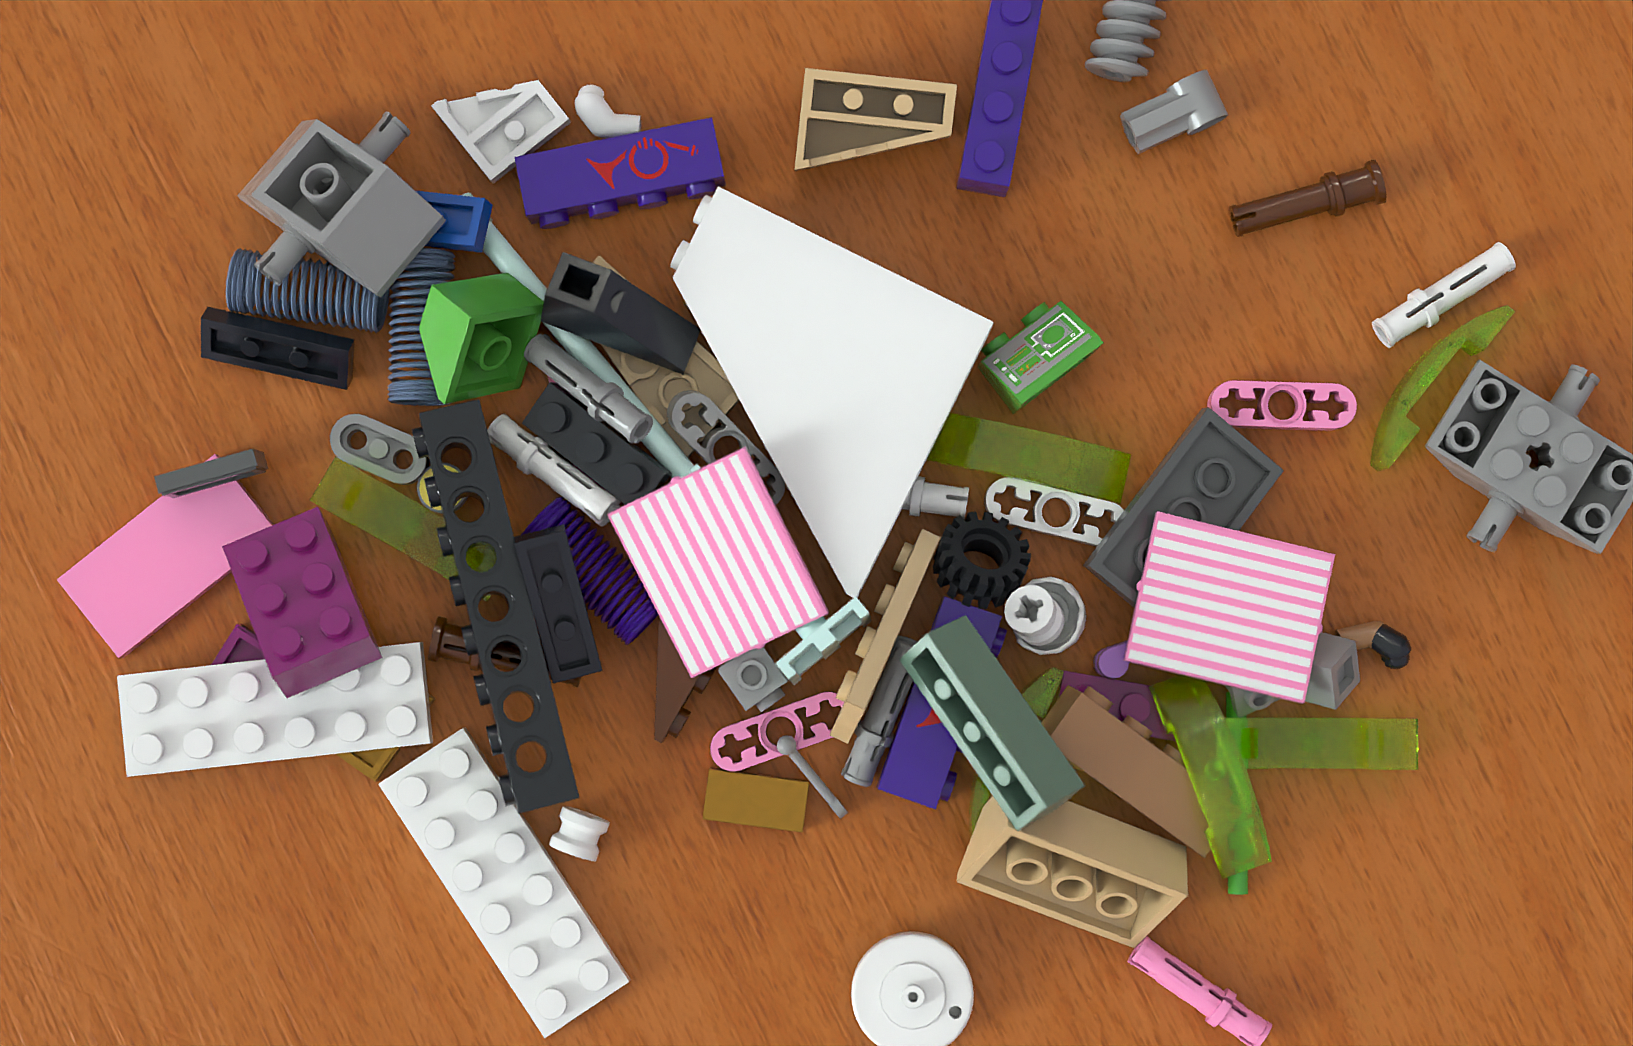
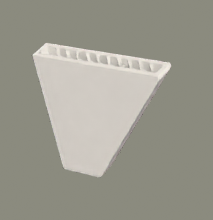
(831, 364)

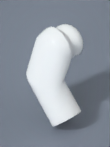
(599, 116)

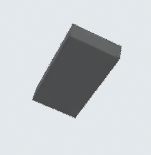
(211, 473)

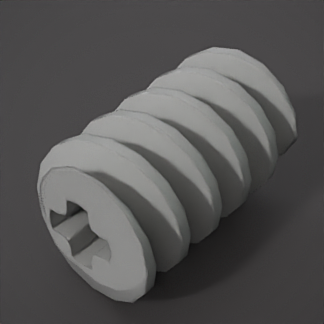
(1124, 39)

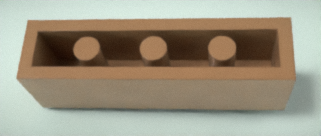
(1128, 763)

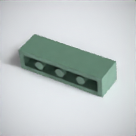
(991, 722)

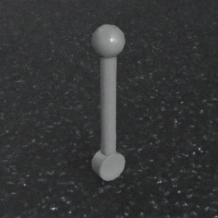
(787, 746)

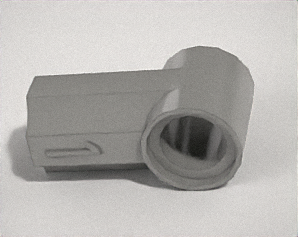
(1185, 107)

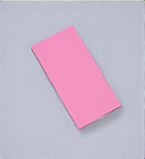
(161, 562)

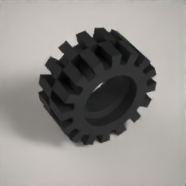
(987, 538)

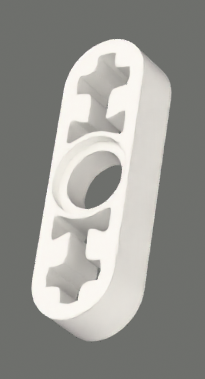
(1022, 492)

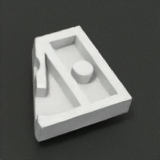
(503, 124)

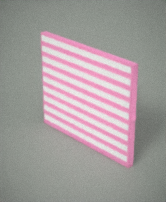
(718, 562)
(1229, 607)

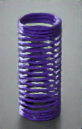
(555, 515)

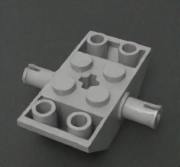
(341, 204)
(1580, 475)

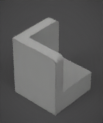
(1333, 671)

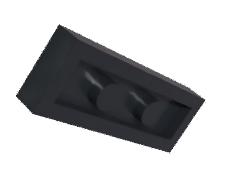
(277, 348)
(594, 446)
(558, 603)

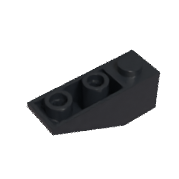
(616, 314)

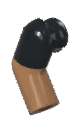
(1382, 639)

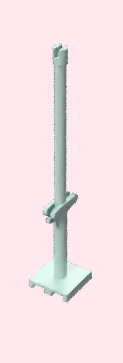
(820, 636)

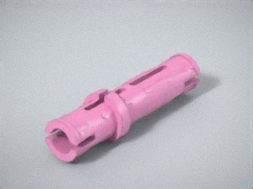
(1217, 1005)

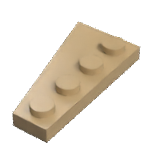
(657, 385)

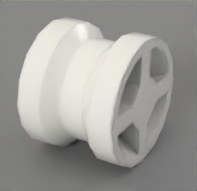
(1043, 623)
(579, 833)

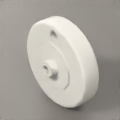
(912, 991)

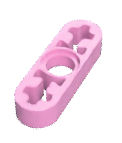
(1319, 393)
(741, 732)

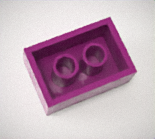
(301, 602)

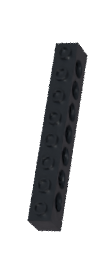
(465, 428)

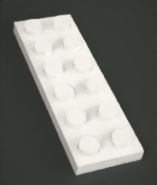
(242, 716)
(504, 882)

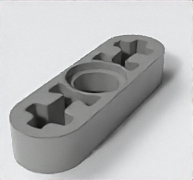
(710, 414)

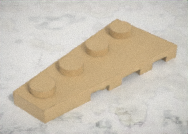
(877, 644)

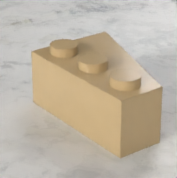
(868, 115)

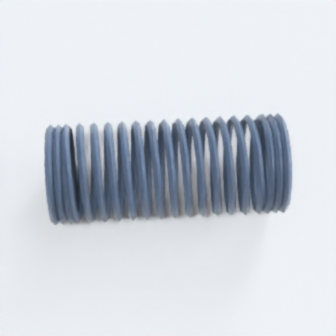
(427, 268)
(244, 284)

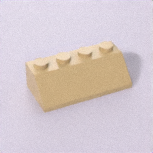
(1078, 870)

